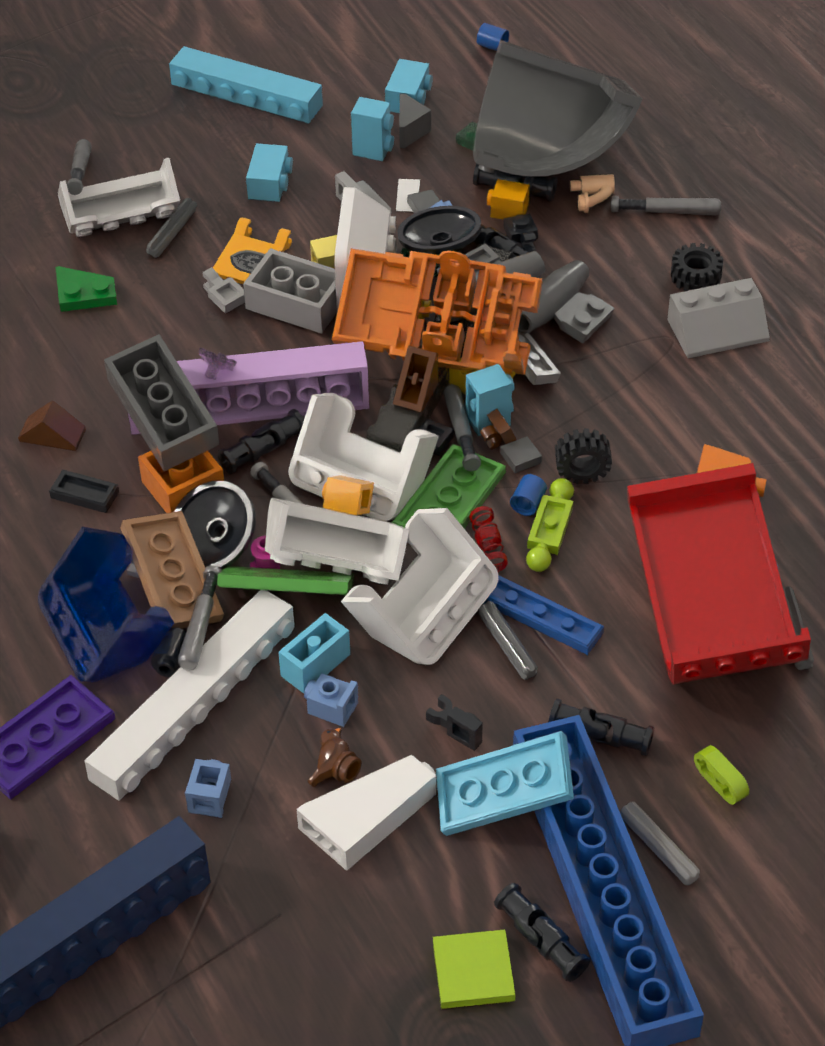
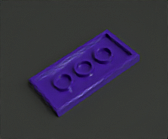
(48, 733)

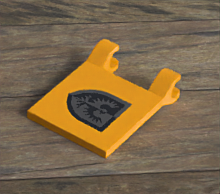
(245, 253)

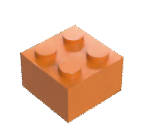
(175, 483)

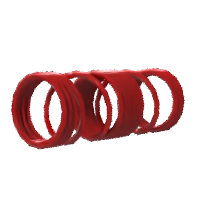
(489, 531)

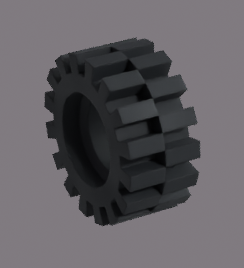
(699, 257)
(583, 444)

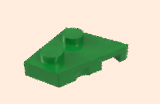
(84, 289)

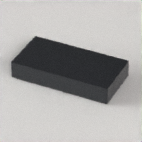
(84, 491)

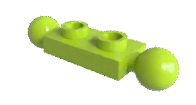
(550, 525)

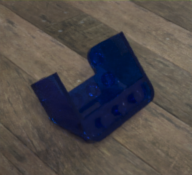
(93, 610)

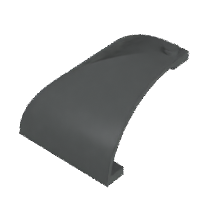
(548, 114)

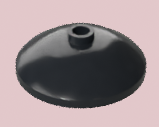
(439, 229)
(218, 508)

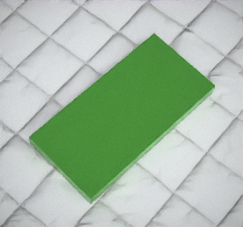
(454, 487)
(285, 580)

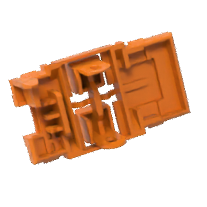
(385, 297)

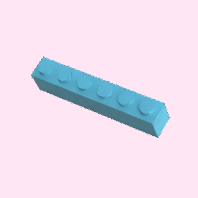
(246, 84)

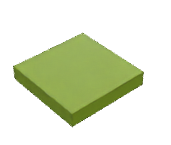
(473, 969)

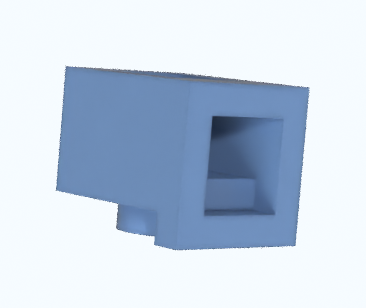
(331, 699)
(208, 787)

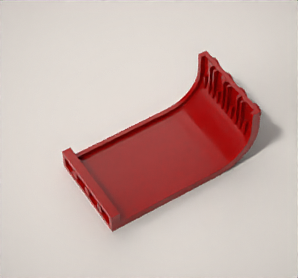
(713, 575)

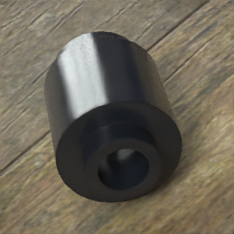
(167, 653)

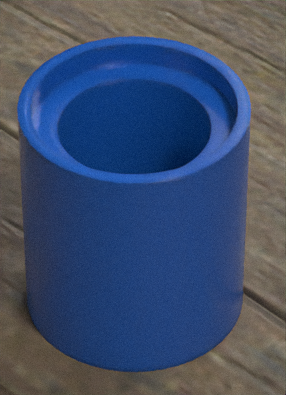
(490, 36)
(528, 495)

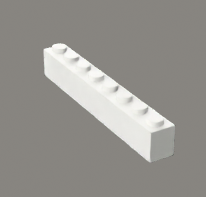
(189, 695)

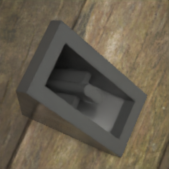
(413, 120)

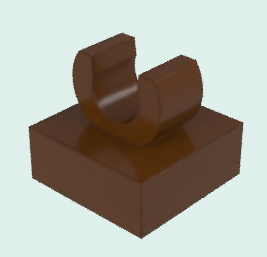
(498, 431)

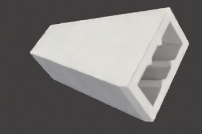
(366, 811)

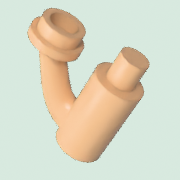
(600, 185)

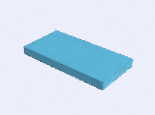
(504, 783)

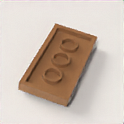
(168, 565)

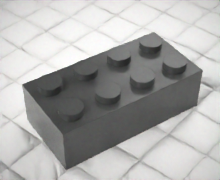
(161, 402)

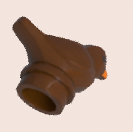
(335, 759)

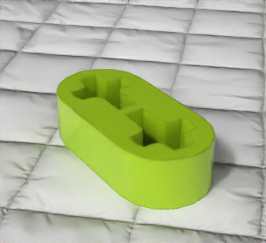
(721, 774)

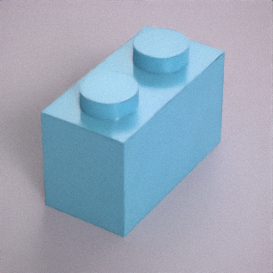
(409, 79)
(371, 129)
(268, 172)
(485, 392)
(314, 652)

